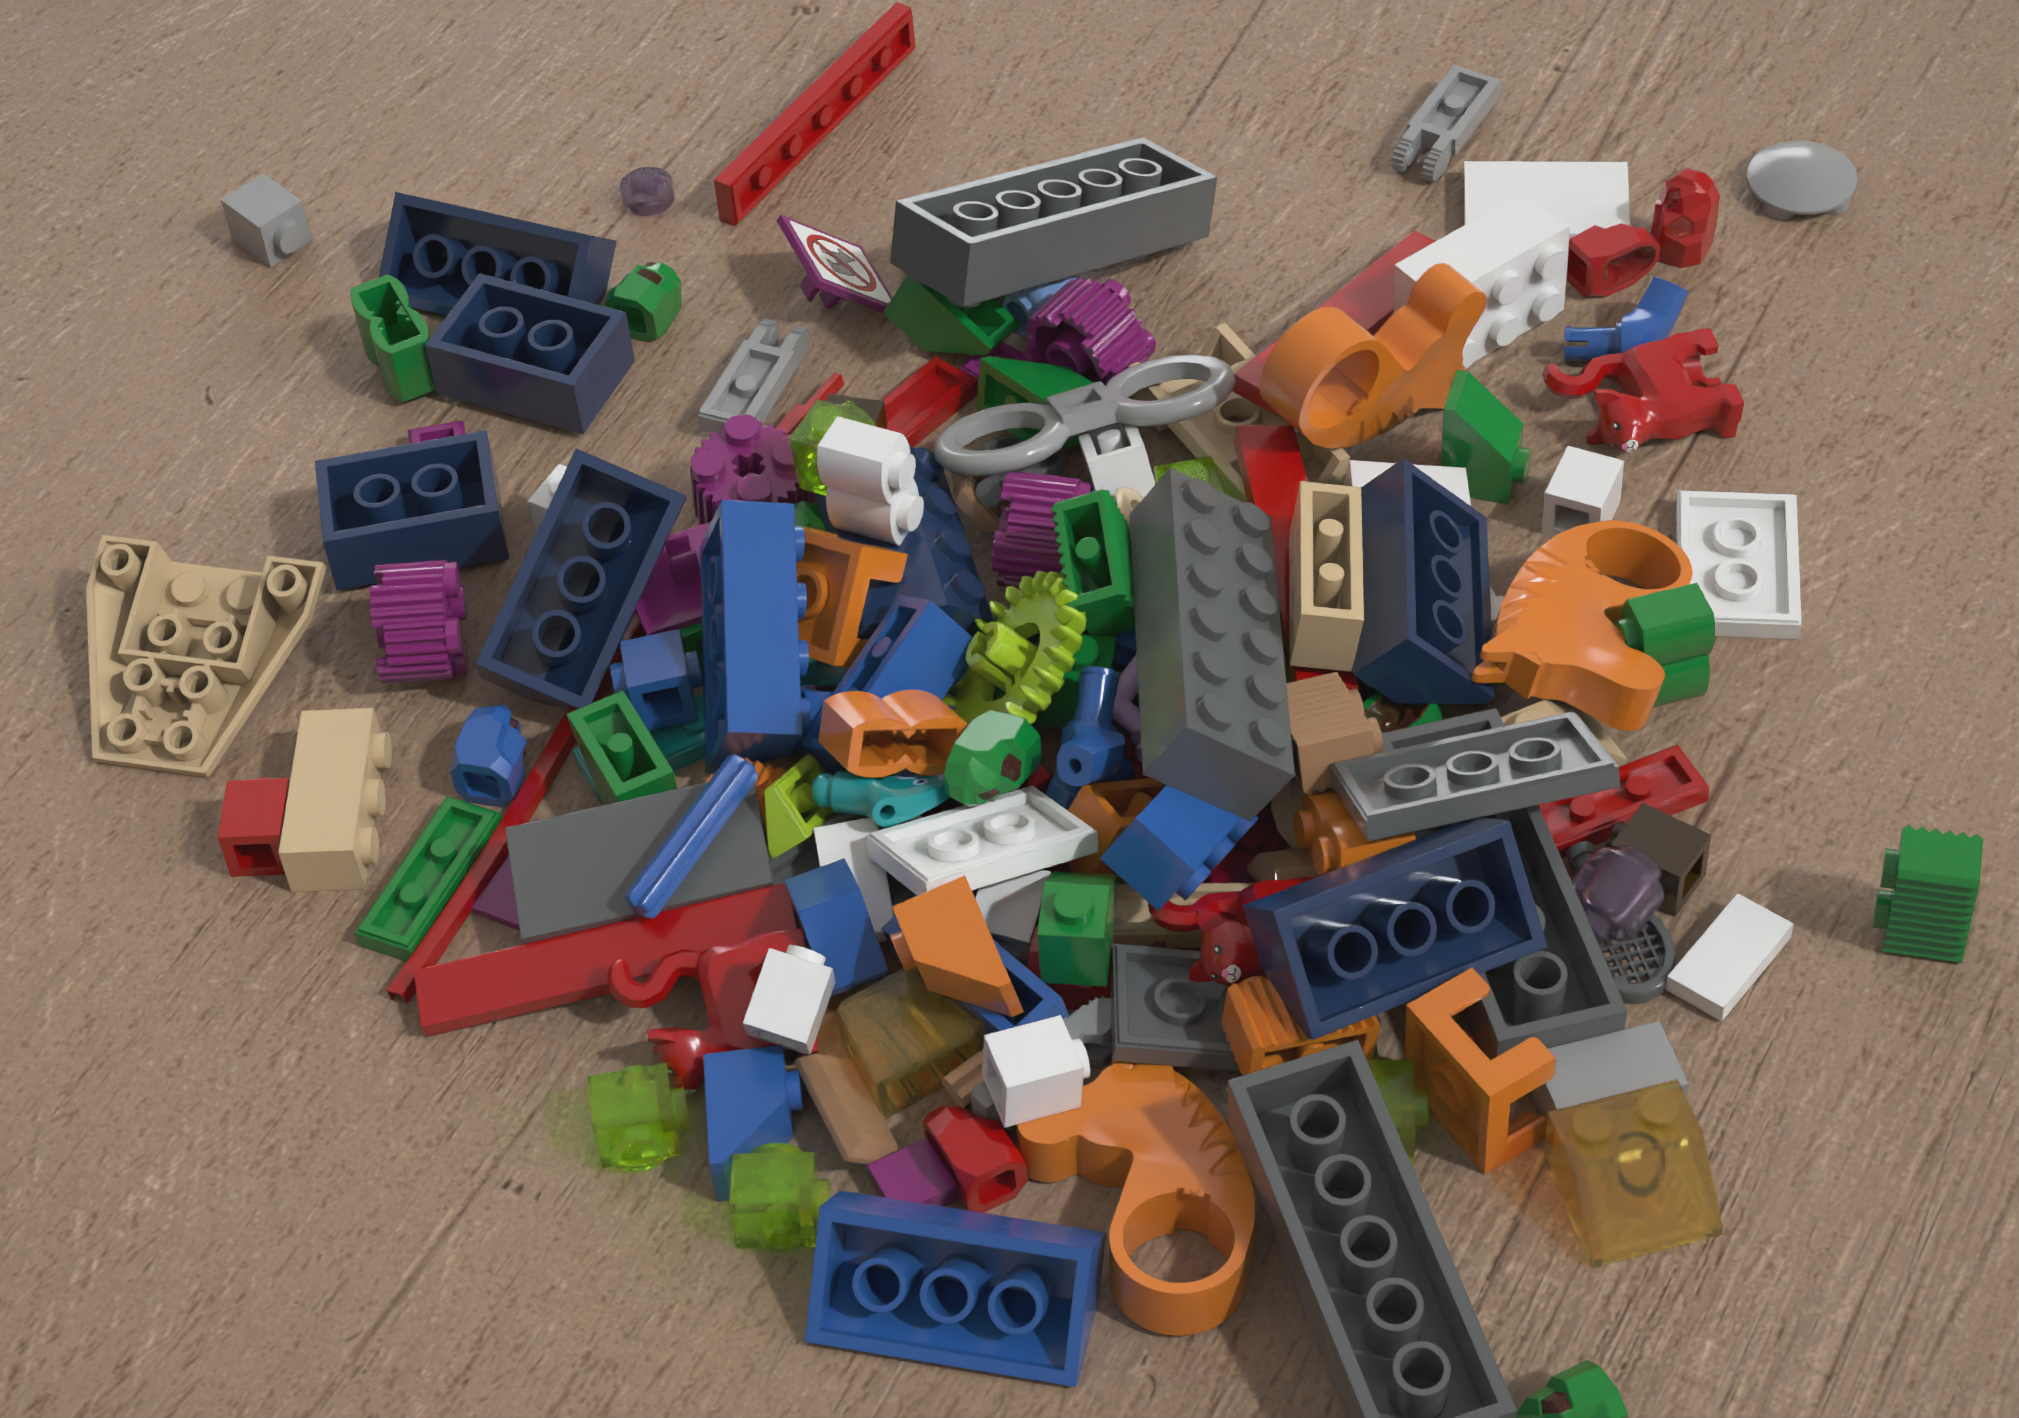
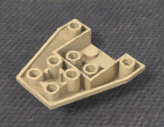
(185, 651)

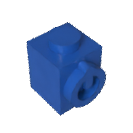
(659, 679)

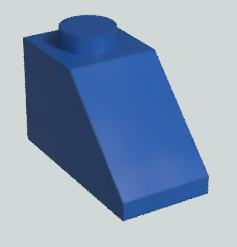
(747, 1106)

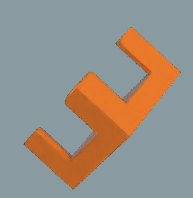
(836, 589)
(1465, 1087)

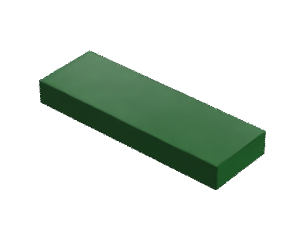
(427, 878)

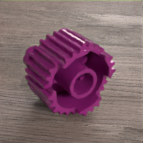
(1089, 330)
(743, 465)
(1026, 527)
(418, 621)

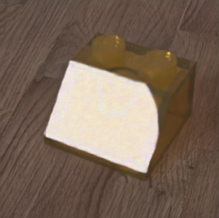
(1633, 1173)

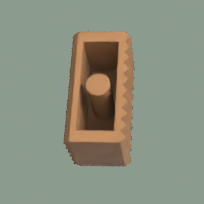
(1327, 728)

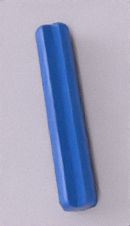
(691, 836)

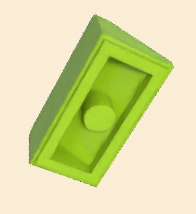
(790, 807)

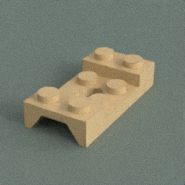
(1214, 435)

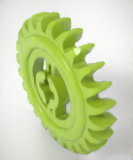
(1012, 663)

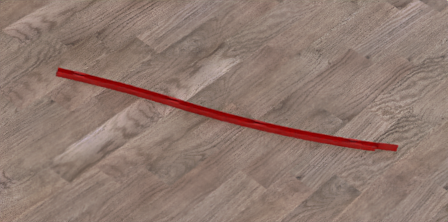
(533, 791)

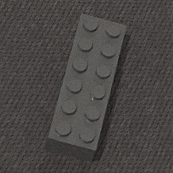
(1051, 221)
(1209, 646)
(1559, 990)
(1362, 1242)

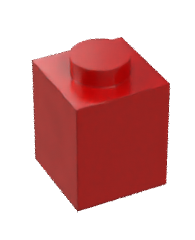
(253, 825)

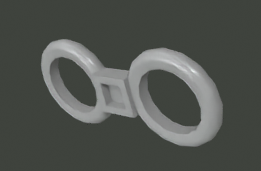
(1083, 411)

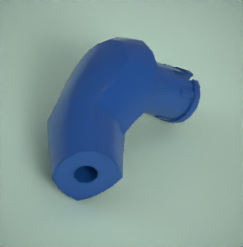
(1648, 322)
(1089, 741)

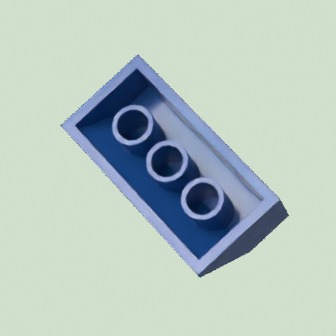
(752, 633)
(954, 1287)

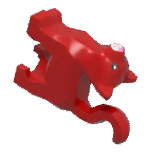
(1662, 392)
(1226, 942)
(727, 985)

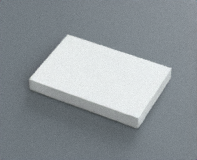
(1574, 191)
(1744, 560)
(983, 842)

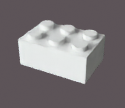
(1510, 255)

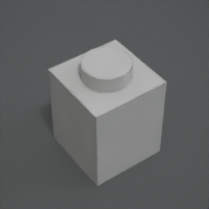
(266, 220)

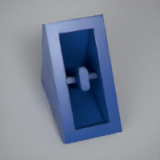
(838, 924)

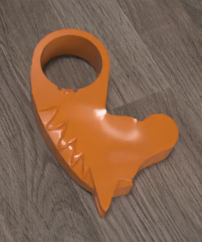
(1354, 385)
(1560, 616)
(1177, 1171)

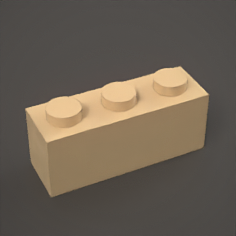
(1325, 576)
(334, 800)

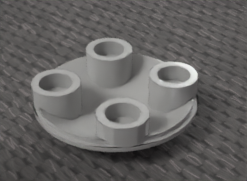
(1801, 179)

